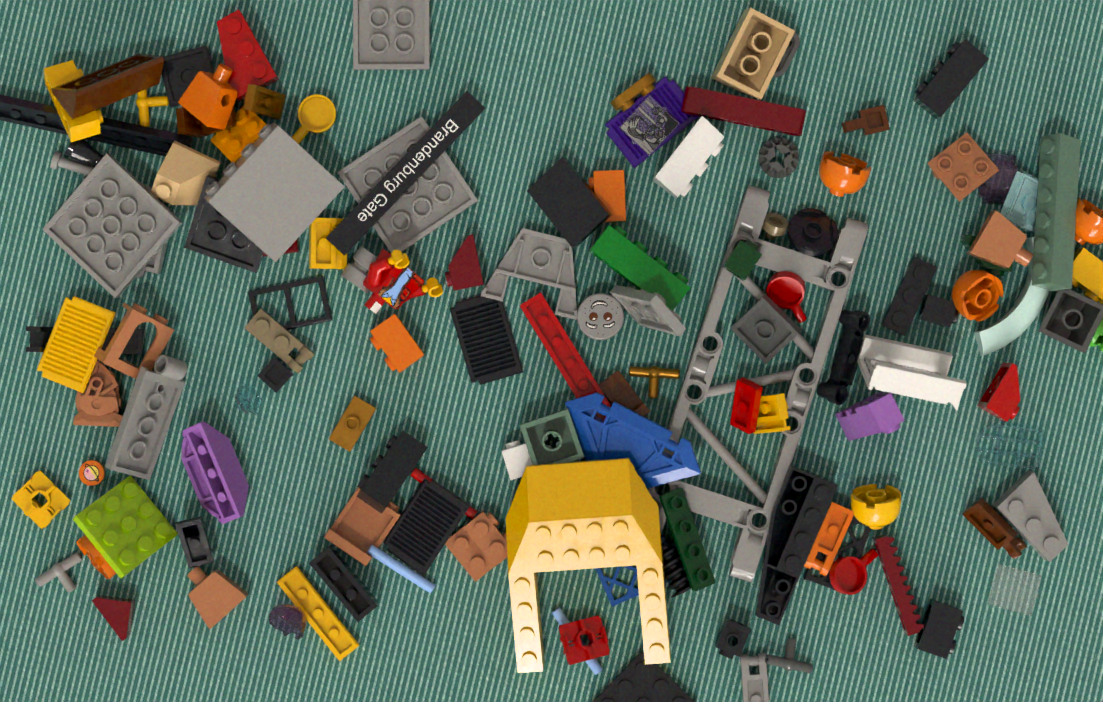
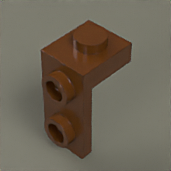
(191, 126)
(619, 390)

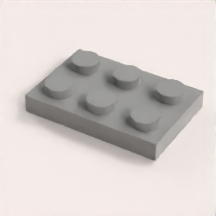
(648, 309)

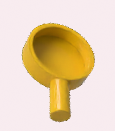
(315, 115)

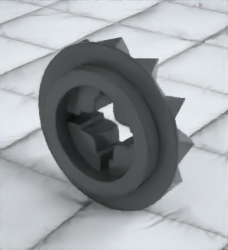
(774, 169)

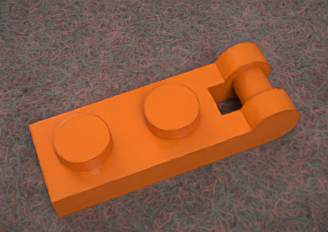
(829, 538)

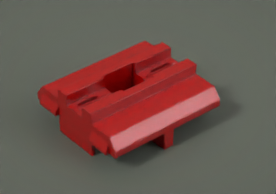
(595, 647)

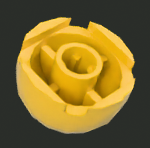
(875, 506)

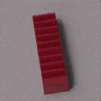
(897, 587)

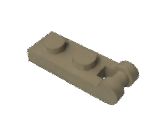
(279, 339)

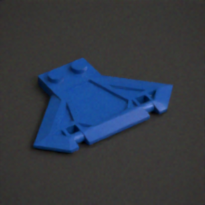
(632, 437)

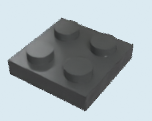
(766, 329)

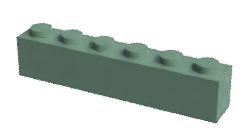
(1056, 212)

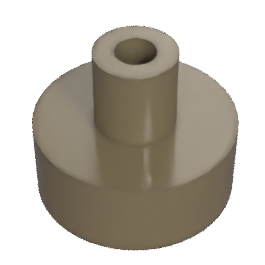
(775, 225)

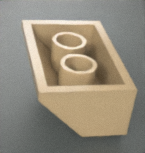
(753, 53)

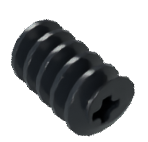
(674, 569)

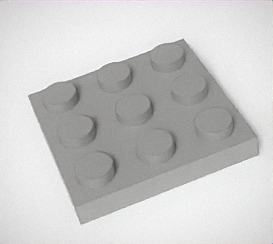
(391, 34)

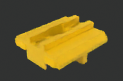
(40, 514)

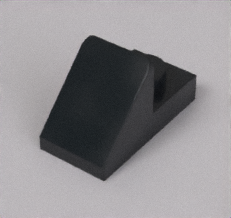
(195, 541)

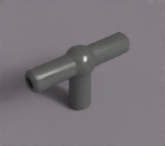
(789, 662)

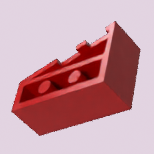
(243, 55)

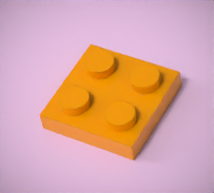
(235, 139)

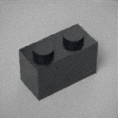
(939, 629)

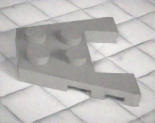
(539, 260)

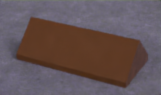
(109, 84)

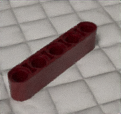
(743, 111)

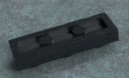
(909, 296)

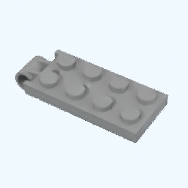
(147, 418)

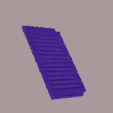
(666, 95)

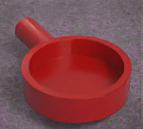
(787, 292)
(849, 573)

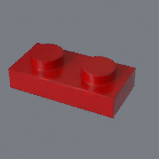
(746, 405)

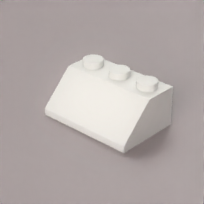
(689, 158)

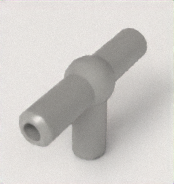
(59, 570)

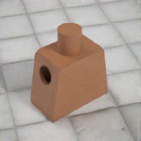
(1000, 242)
(214, 595)

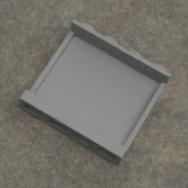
(273, 191)

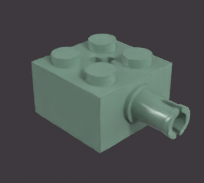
(560, 426)

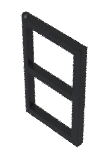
(289, 302)

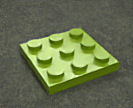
(125, 526)

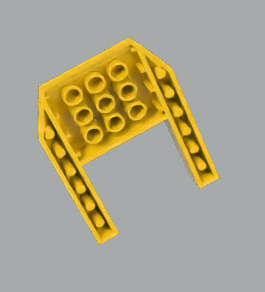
(584, 520)

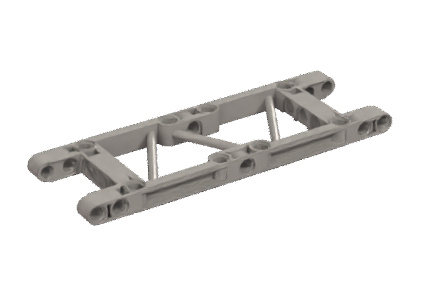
(800, 394)

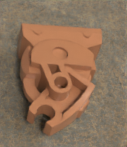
(101, 401)

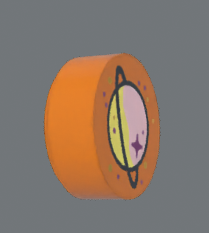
(92, 472)

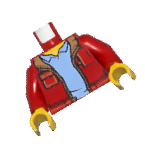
(395, 283)

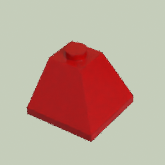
(1002, 393)

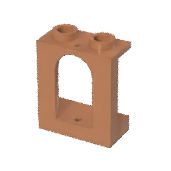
(134, 316)

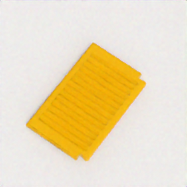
(74, 341)

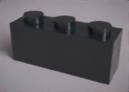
(950, 78)
(390, 471)
(344, 583)

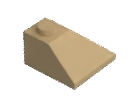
(183, 175)

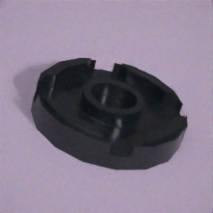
(812, 232)

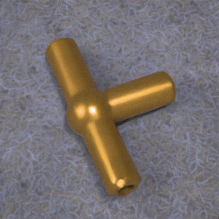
(654, 374)

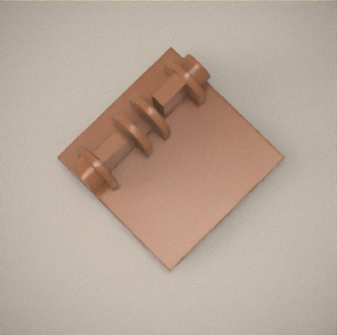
(962, 167)

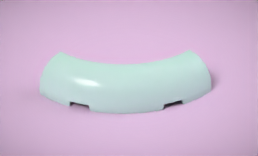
(1017, 319)

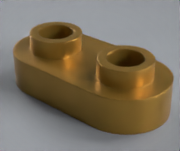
(642, 86)

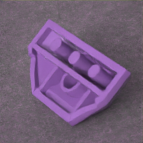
(214, 472)

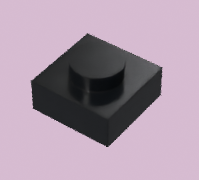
(275, 374)

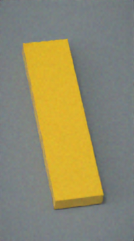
(318, 613)

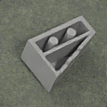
(1031, 516)

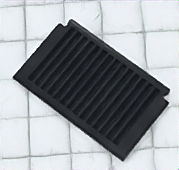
(486, 339)
(425, 525)

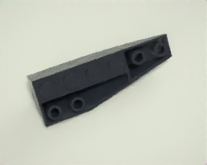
(790, 538)

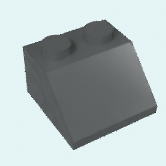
(1072, 319)

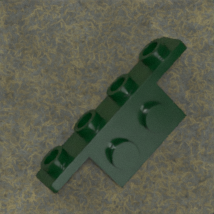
(687, 539)

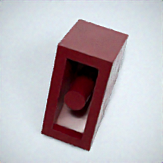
(465, 267)

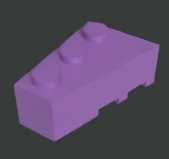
(871, 416)

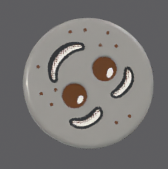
(600, 316)

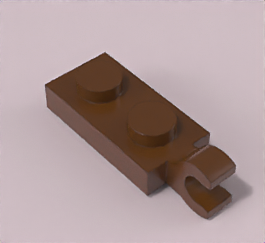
(994, 528)

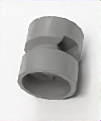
(358, 270)

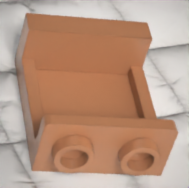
(361, 527)

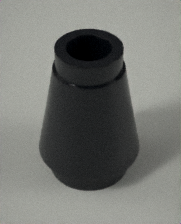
(83, 153)

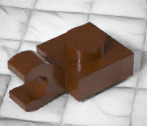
(870, 121)

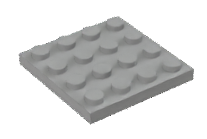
(425, 205)
(112, 225)

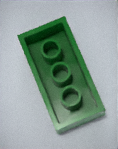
(637, 267)

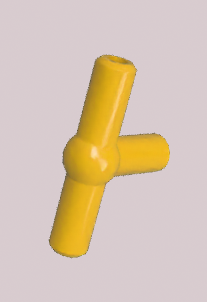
(144, 102)

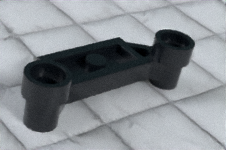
(846, 362)

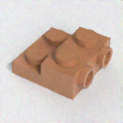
(479, 545)

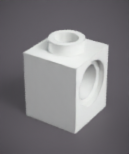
(516, 458)

